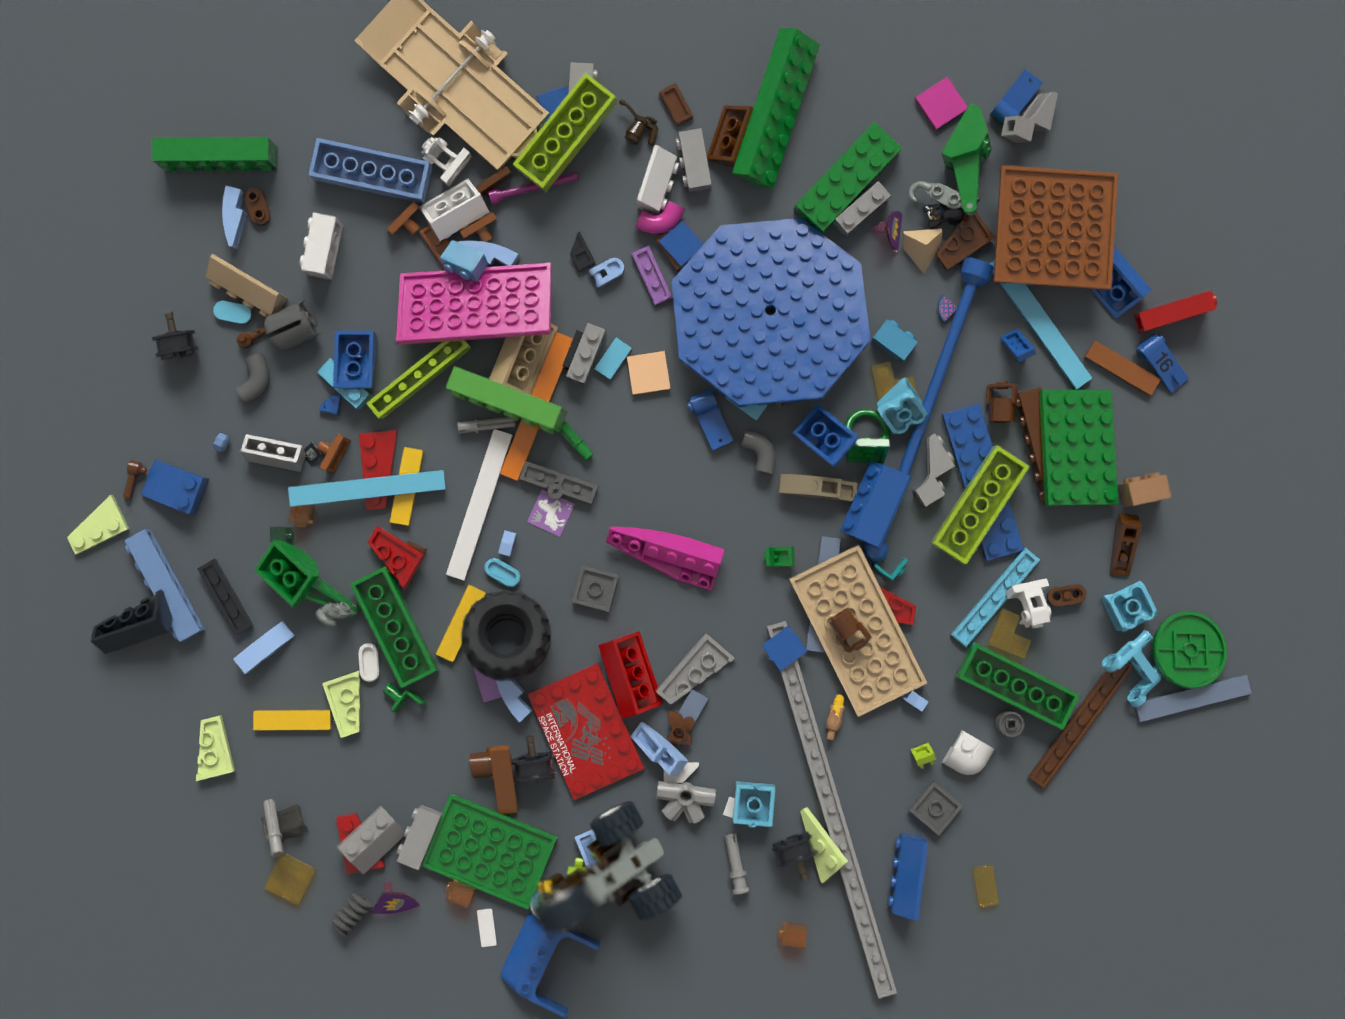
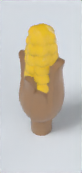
(835, 717)

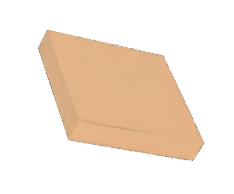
(648, 372)

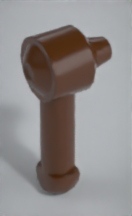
(246, 340)
(134, 469)

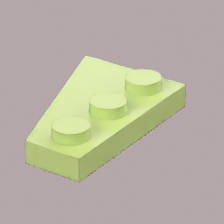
(98, 527)
(344, 702)
(214, 750)

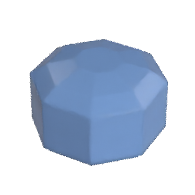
(221, 442)

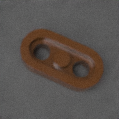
(257, 205)
(1065, 595)

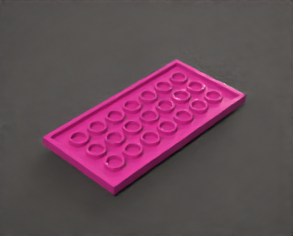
(450, 308)

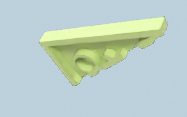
(829, 857)

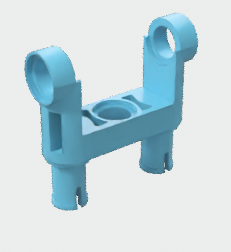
(1132, 652)

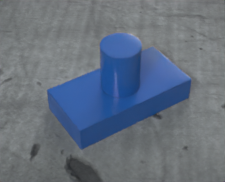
(1018, 345)

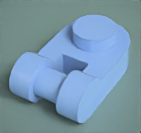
(614, 268)

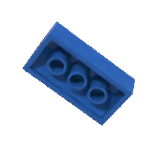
(1126, 287)
(875, 504)
(908, 875)

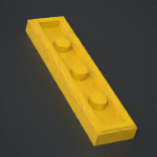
(404, 503)
(452, 639)
(292, 720)

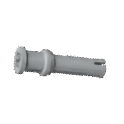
(737, 872)

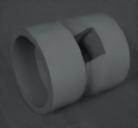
(1009, 723)

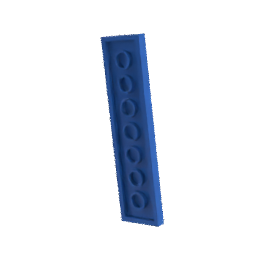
(970, 447)

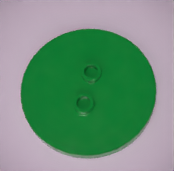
(1189, 650)

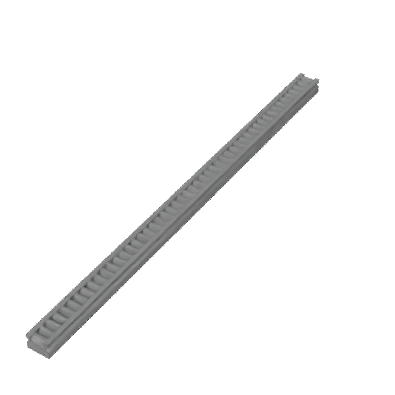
(836, 824)

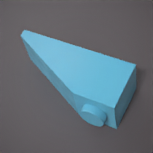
(356, 396)

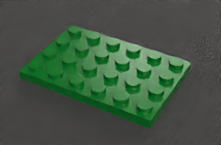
(1078, 447)
(489, 851)

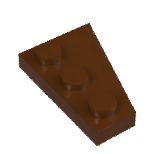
(964, 241)

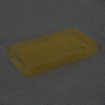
(985, 885)

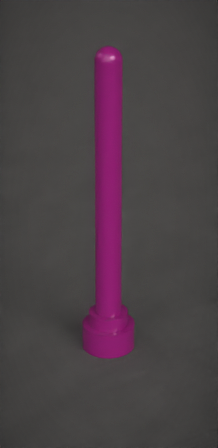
(497, 195)

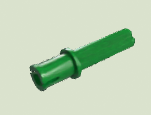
(576, 442)

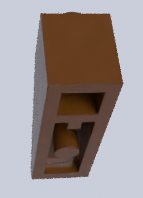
(1125, 543)

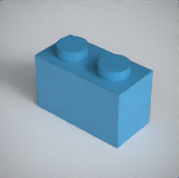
(463, 261)
(895, 340)

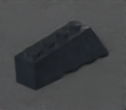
(134, 625)

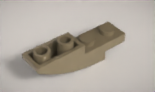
(817, 487)

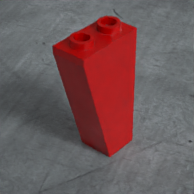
(1176, 311)

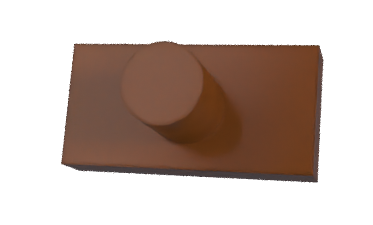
(405, 220)
(480, 228)
(333, 452)

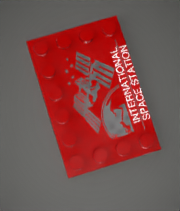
(585, 731)

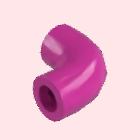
(660, 223)

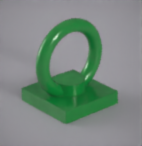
(868, 448)

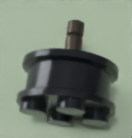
(174, 341)
(534, 765)
(795, 851)

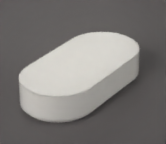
(369, 662)

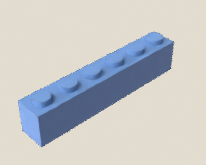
(160, 576)

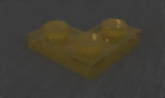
(884, 379)
(1004, 637)

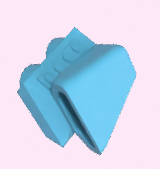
(901, 407)
(1129, 606)

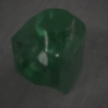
(282, 533)

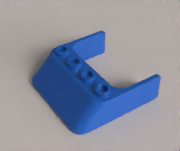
(530, 958)

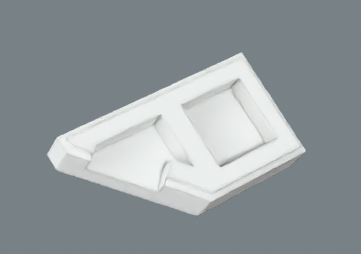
(689, 768)

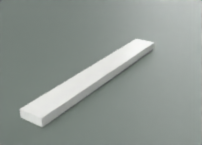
(479, 504)

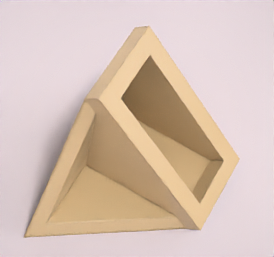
(922, 246)

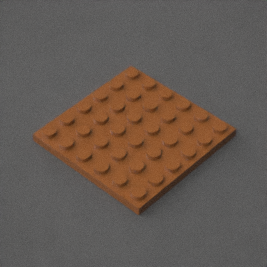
(1055, 227)

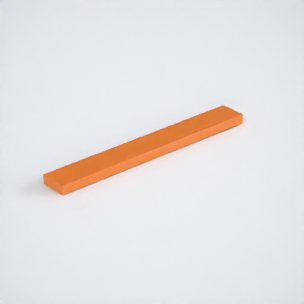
(543, 390)

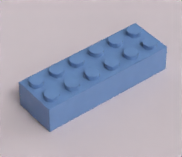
(370, 170)

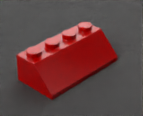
(630, 674)

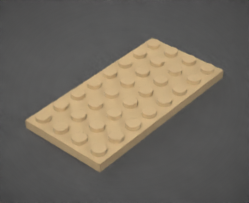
(886, 664)

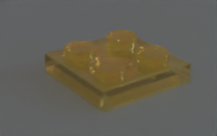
(290, 878)

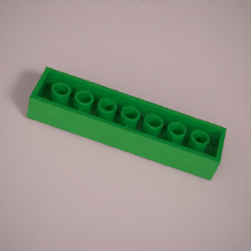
(776, 108)

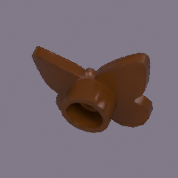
(680, 729)

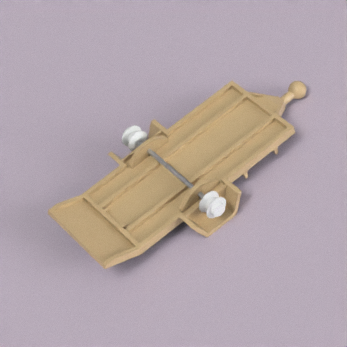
(451, 84)

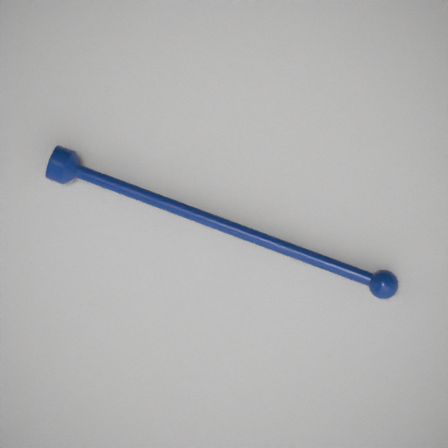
(974, 274)

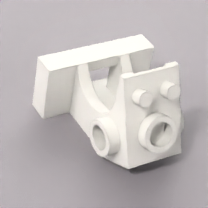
(434, 147)
(1025, 591)

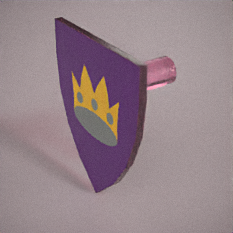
(892, 228)
(393, 902)

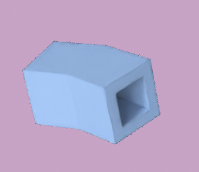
(507, 543)
(915, 700)

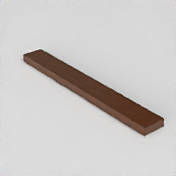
(1078, 725)

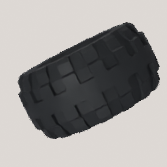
(497, 608)

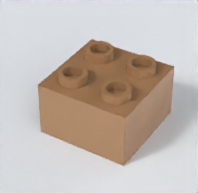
(1145, 490)

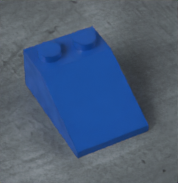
(354, 359)
(825, 435)
(175, 487)

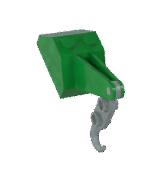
(961, 154)
(295, 574)

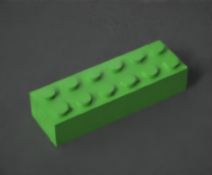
(512, 402)

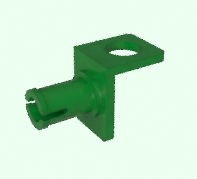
(400, 698)

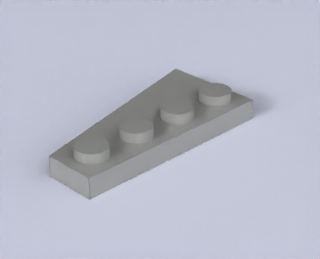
(696, 666)

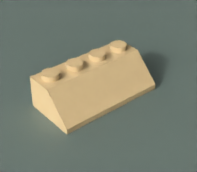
(244, 286)
(522, 360)

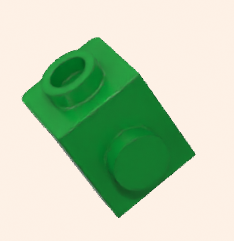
(779, 556)

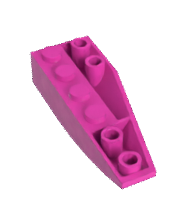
(670, 554)

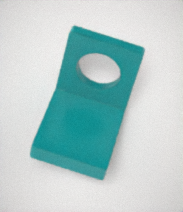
(898, 570)

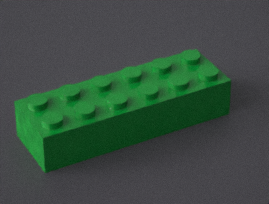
(215, 153)
(847, 178)
(394, 626)
(1017, 685)

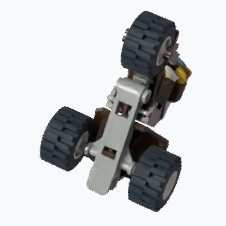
(615, 876)

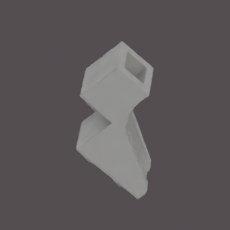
(1036, 118)
(937, 463)

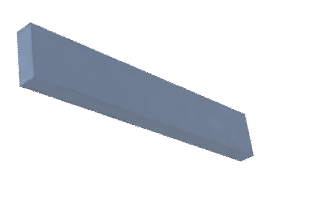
(828, 548)
(1193, 698)

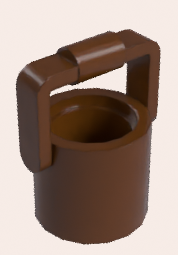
(1001, 409)
(845, 626)
(481, 764)

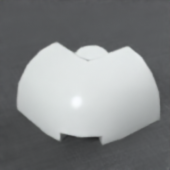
(968, 755)

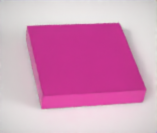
(941, 103)

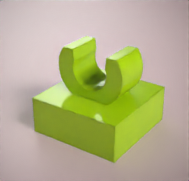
(923, 755)
(578, 864)

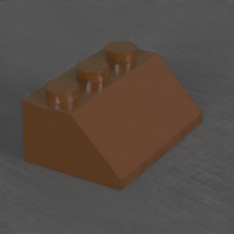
(729, 134)

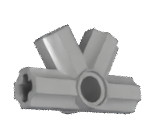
(689, 804)

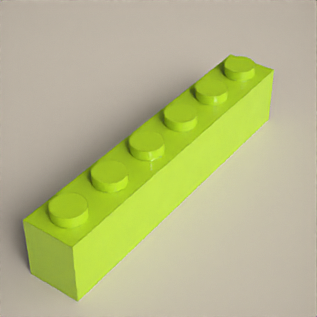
(417, 377)

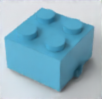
(753, 804)

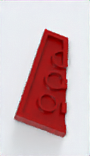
(377, 460)

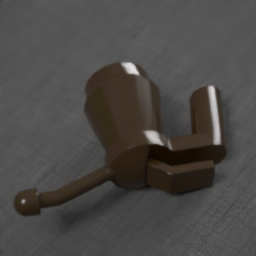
(636, 129)

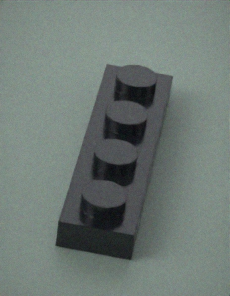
(225, 596)

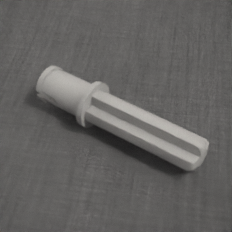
(487, 424)
(274, 835)

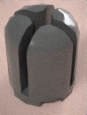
(296, 334)

